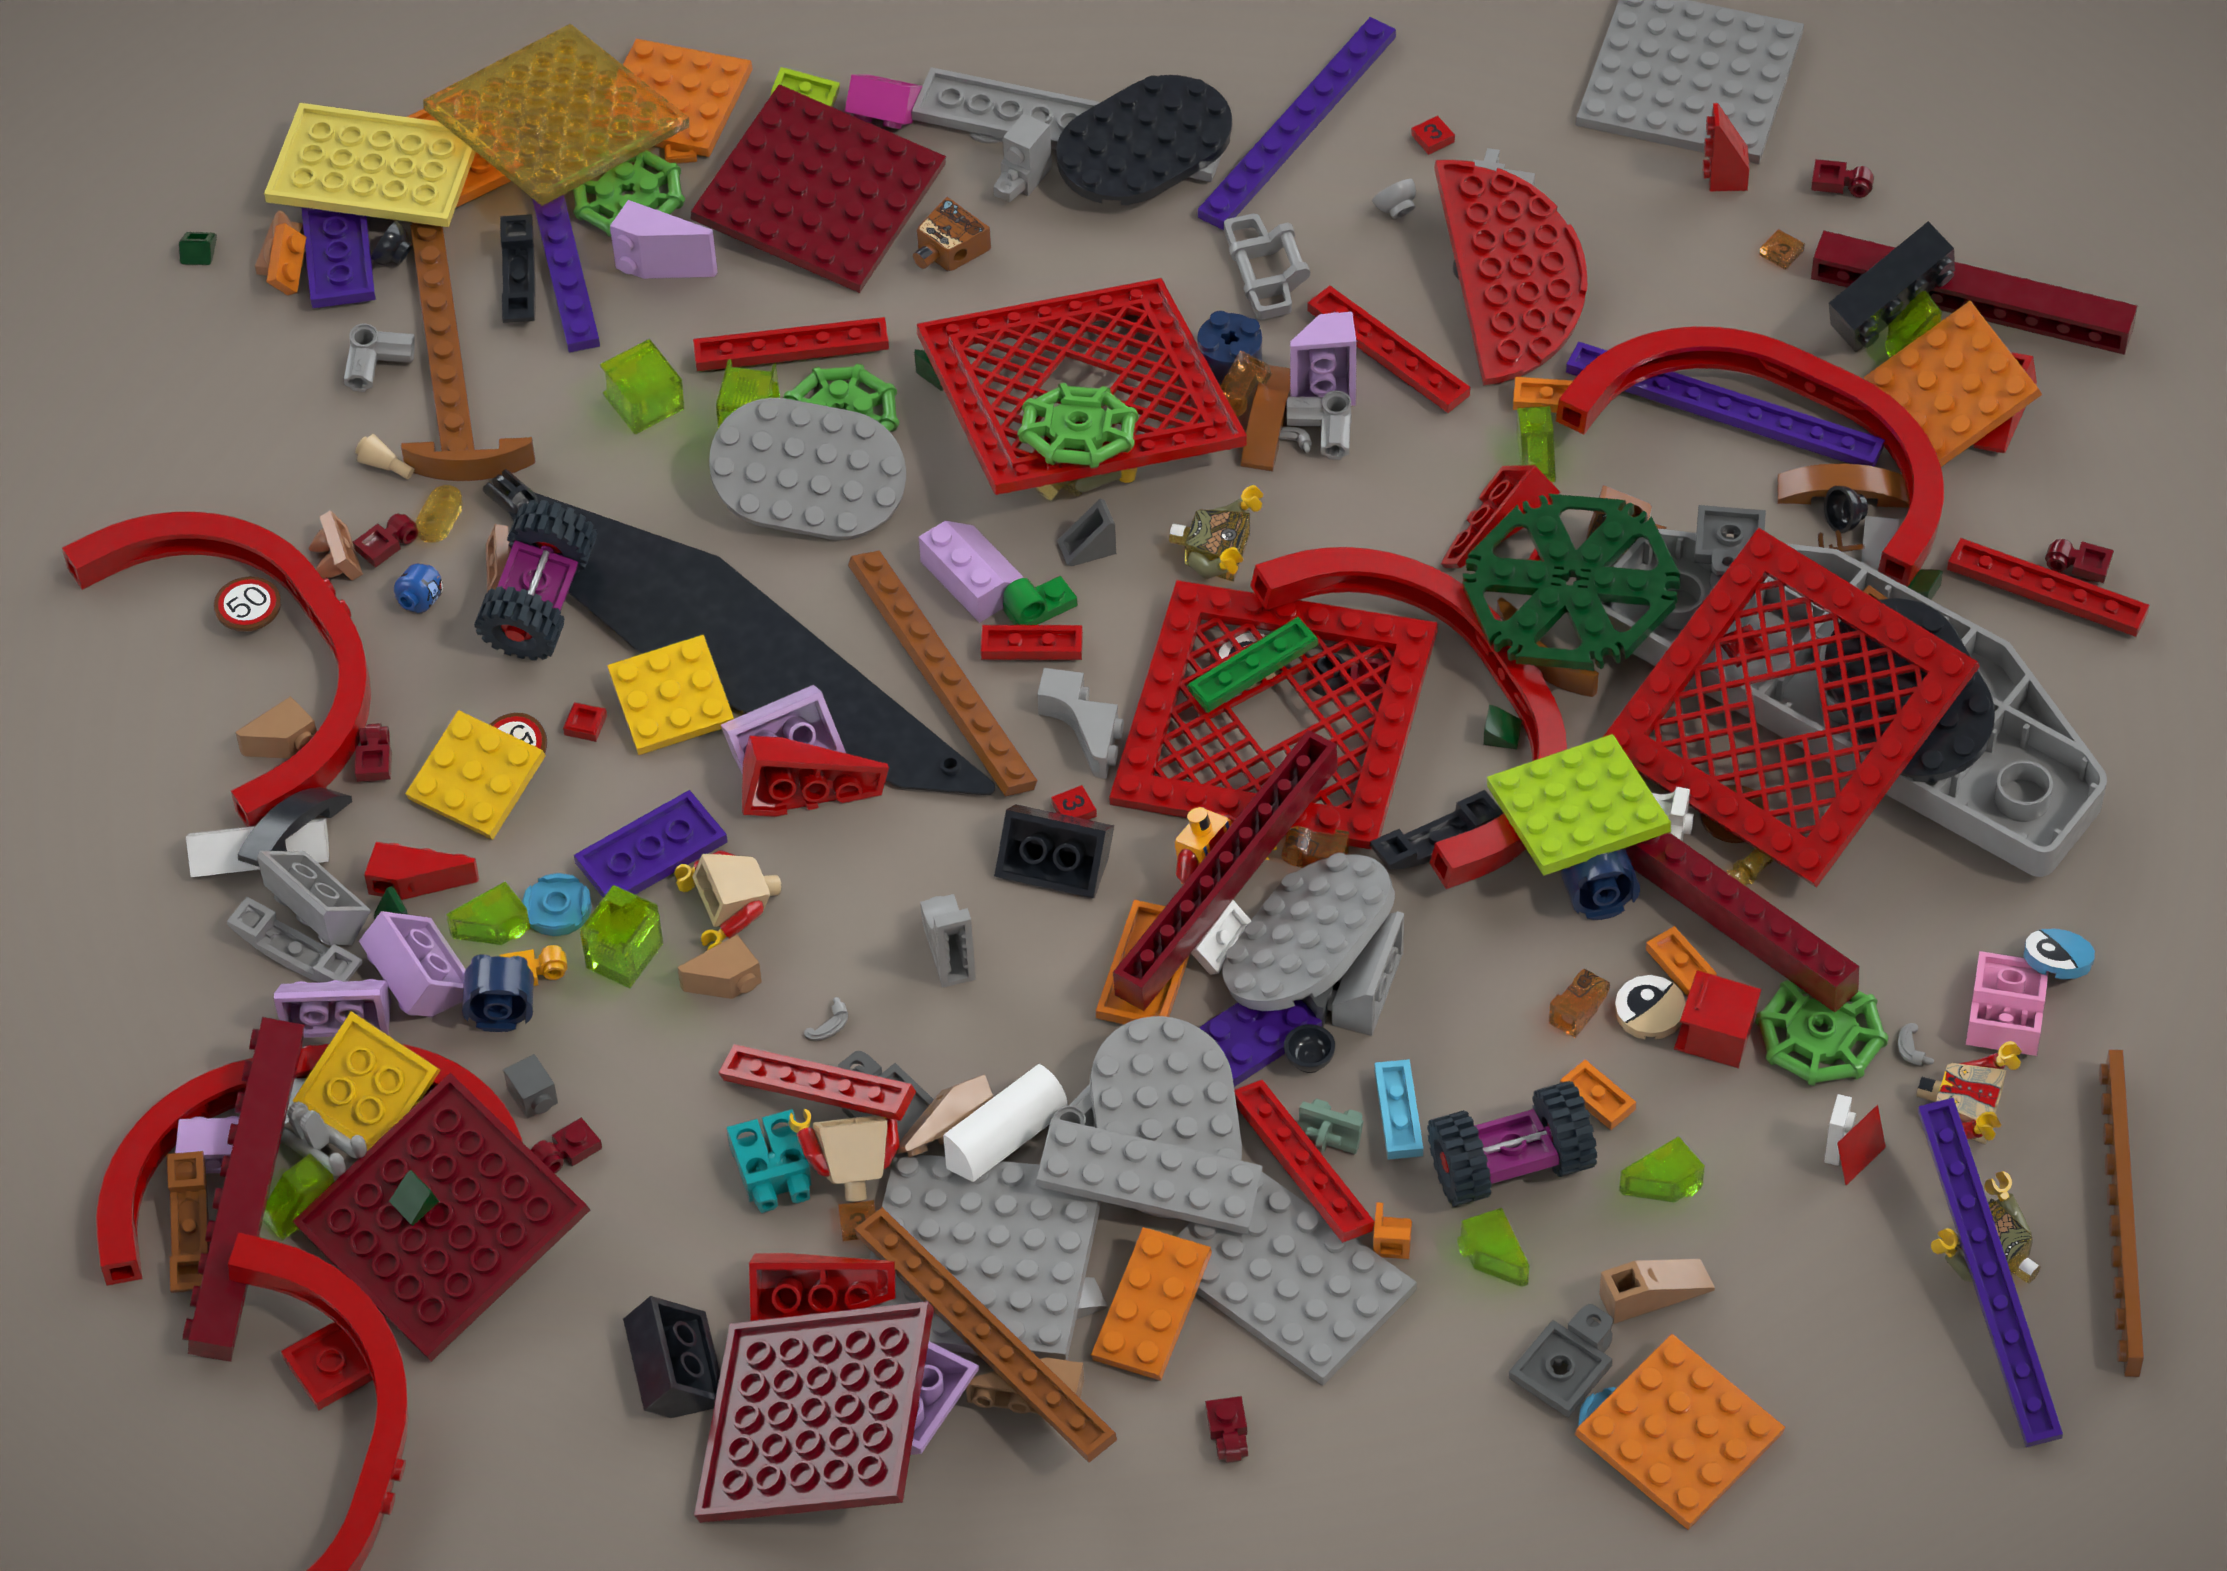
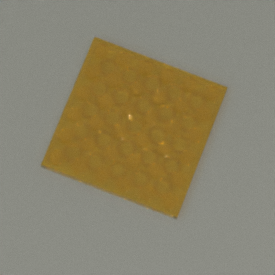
(556, 114)

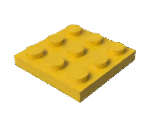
(670, 694)
(475, 774)
(365, 1081)

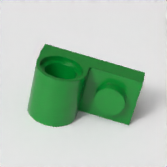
(1035, 605)

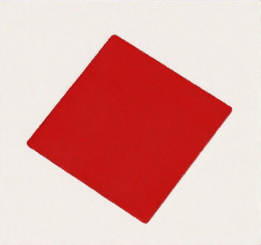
(1861, 1145)

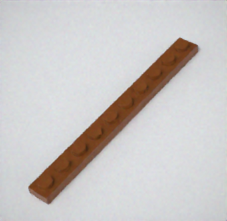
(442, 338)
(942, 673)
(2122, 1222)
(987, 1335)

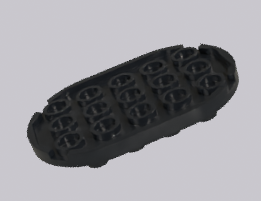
(1144, 139)
(1961, 732)

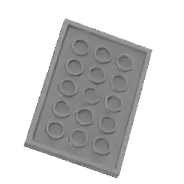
(1299, 1282)

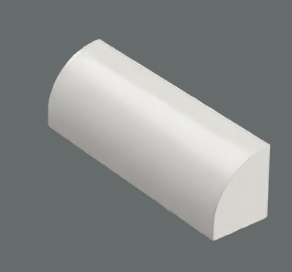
(217, 850)
(1003, 1123)

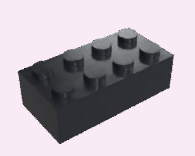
(1891, 285)

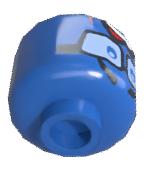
(418, 588)

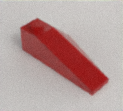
(1507, 488)
(794, 774)
(816, 1284)

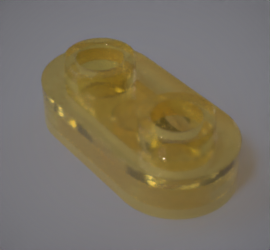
(442, 507)

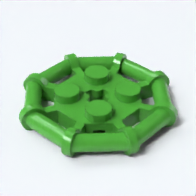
(629, 178)
(849, 396)
(1059, 425)
(1816, 1045)

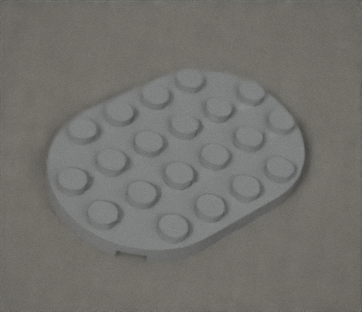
(807, 468)
(1308, 932)
(1166, 1086)

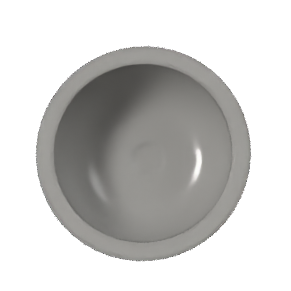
(1397, 198)

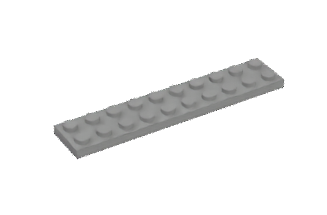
(994, 106)

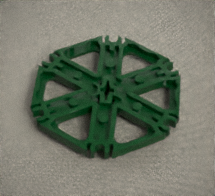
(1581, 601)

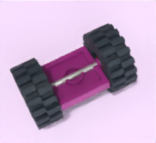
(544, 556)
(1547, 1136)

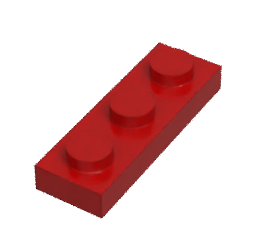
(1031, 642)

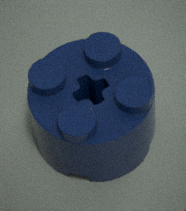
(1224, 337)
(1602, 885)
(498, 992)

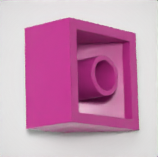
(881, 99)

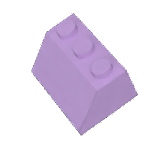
(1324, 357)
(967, 567)
(795, 717)
(415, 963)
(327, 1004)
(942, 1385)

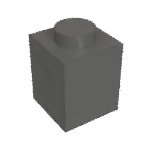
(530, 1086)

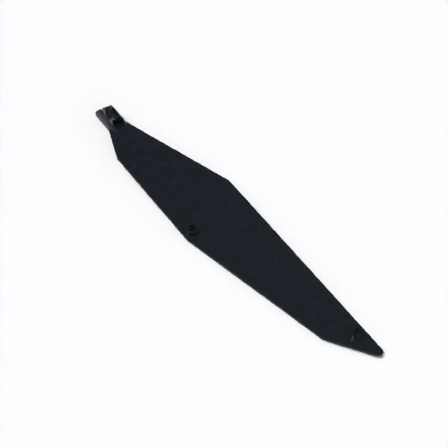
(671, 592)

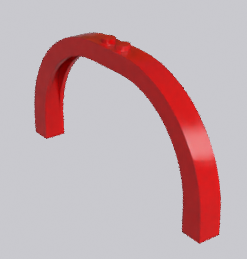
(1798, 371)
(239, 540)
(1439, 594)
(206, 1097)
(326, 1288)

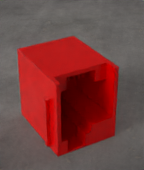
(1717, 1019)

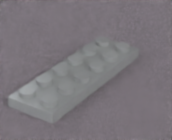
(1149, 1175)

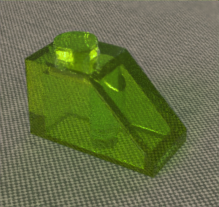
(1912, 322)
(1536, 439)
(490, 918)
(1664, 1174)
(294, 1193)
(1494, 1247)

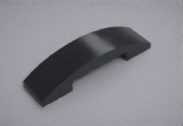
(518, 268)
(290, 817)
(1416, 846)

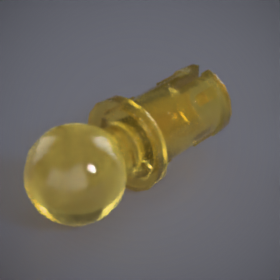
(1748, 868)

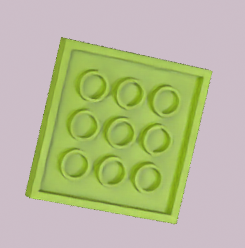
(1578, 804)

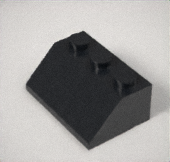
(1053, 850)
(672, 1357)

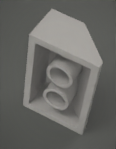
(313, 895)
(1369, 979)

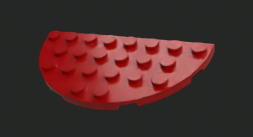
(1514, 265)

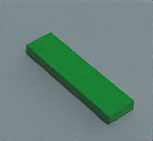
(1253, 664)

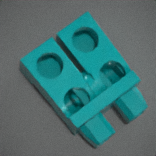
(770, 1172)

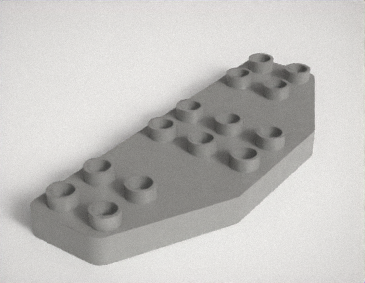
(2019, 800)

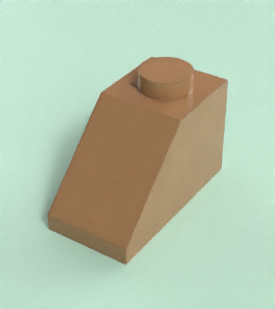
(277, 732)
(721, 971)

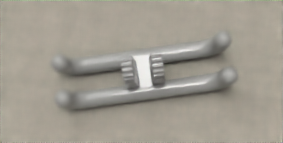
(313, 1134)

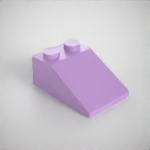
(661, 245)

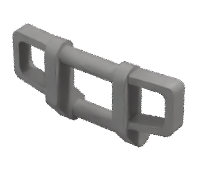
(1266, 244)

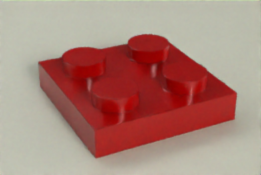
(327, 1365)

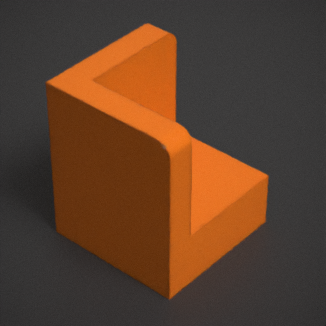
(1391, 1235)

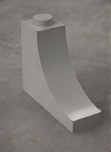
(949, 939)

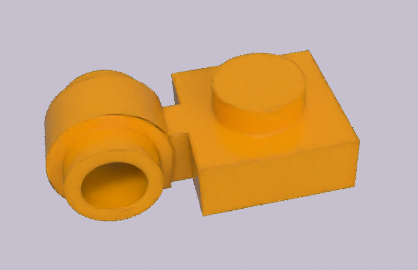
(550, 964)

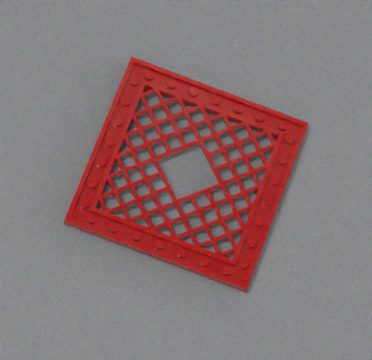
(948, 346)
(1761, 557)
(1190, 603)

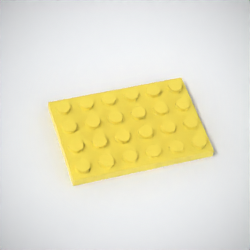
(370, 165)

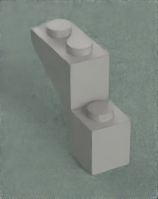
(1095, 723)

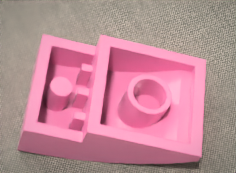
(2006, 1003)

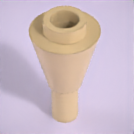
(375, 453)

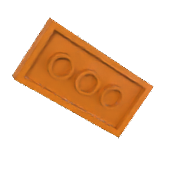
(1117, 1010)
(1151, 1303)

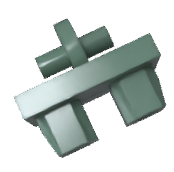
(1331, 1127)

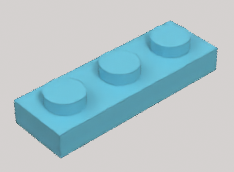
(1398, 1109)

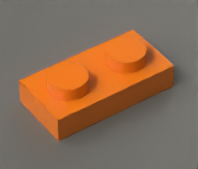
(286, 259)
(1538, 392)
(1677, 958)
(1601, 1095)

